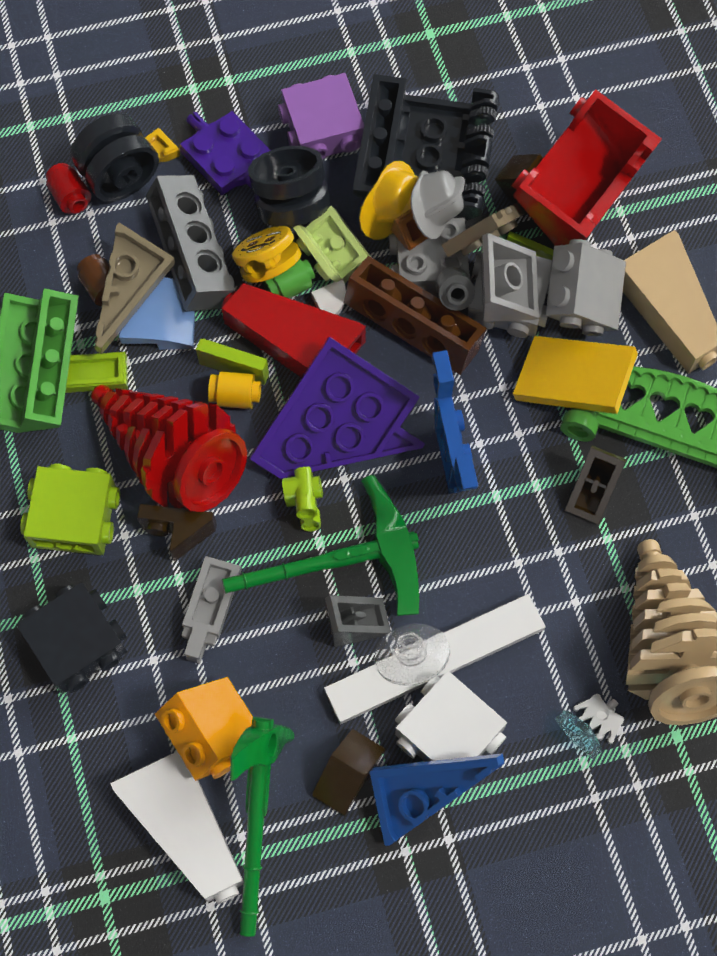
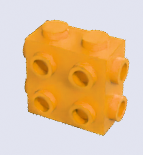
(205, 726)

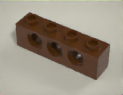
(413, 313)

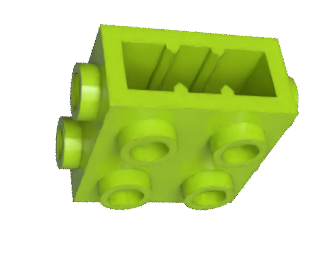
(70, 509)

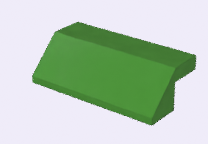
(35, 359)

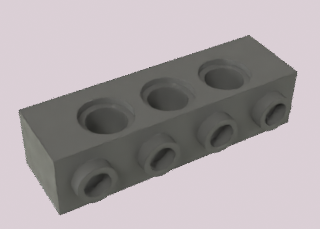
(191, 240)

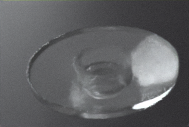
(412, 654)

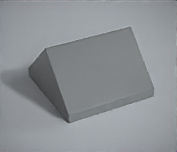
(508, 280)

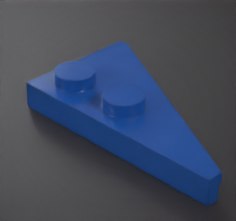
(418, 790)

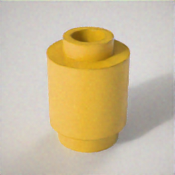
(234, 390)

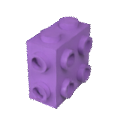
(322, 115)

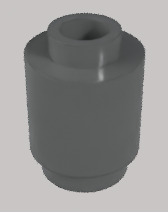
(451, 279)

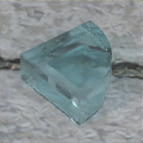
(579, 733)

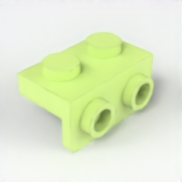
(332, 246)

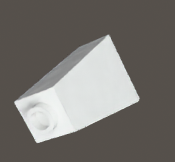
(183, 824)

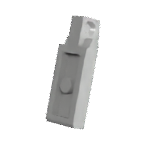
(207, 607)

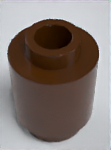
(93, 275)

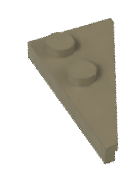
(133, 275)

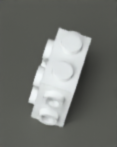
(448, 723)

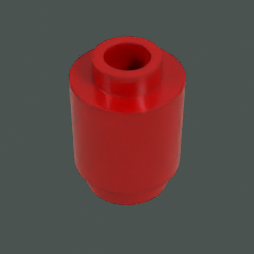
(67, 188)

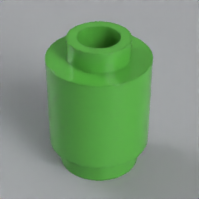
(292, 281)

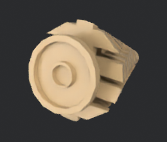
(671, 642)

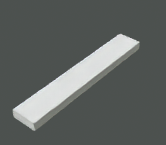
(467, 644)

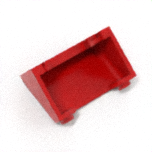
(584, 169)

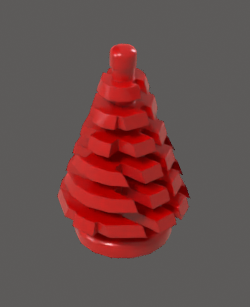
(175, 446)

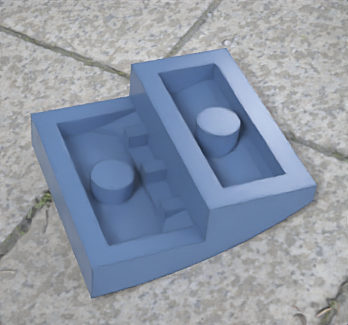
(161, 320)

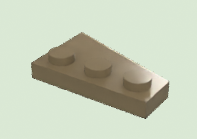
(495, 224)

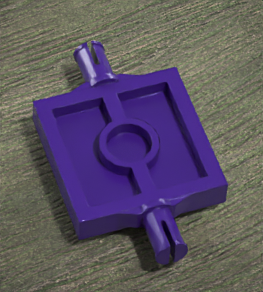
(222, 150)

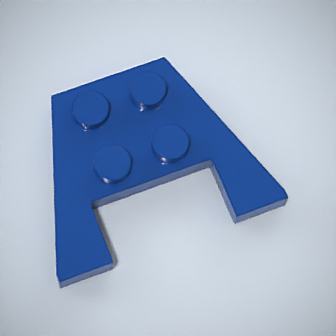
(448, 427)

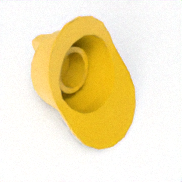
(387, 200)

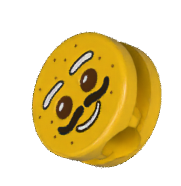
(266, 254)

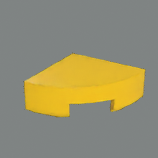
(163, 145)

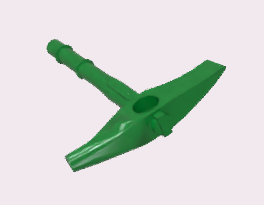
(391, 545)
(256, 751)

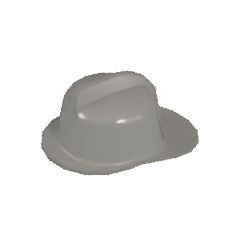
(436, 201)

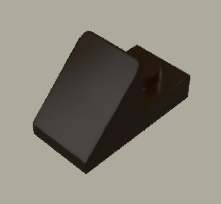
(186, 526)

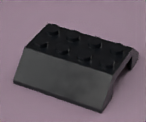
(427, 137)

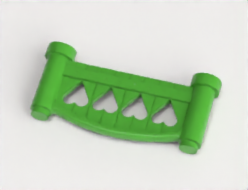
(640, 420)

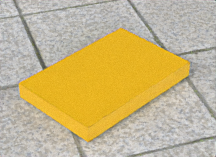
(575, 374)

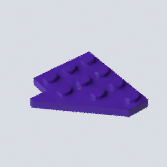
(337, 416)

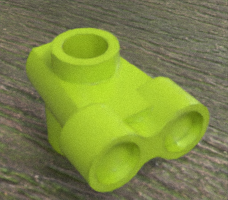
(302, 493)

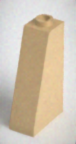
(672, 302)

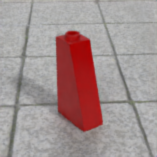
(286, 327)

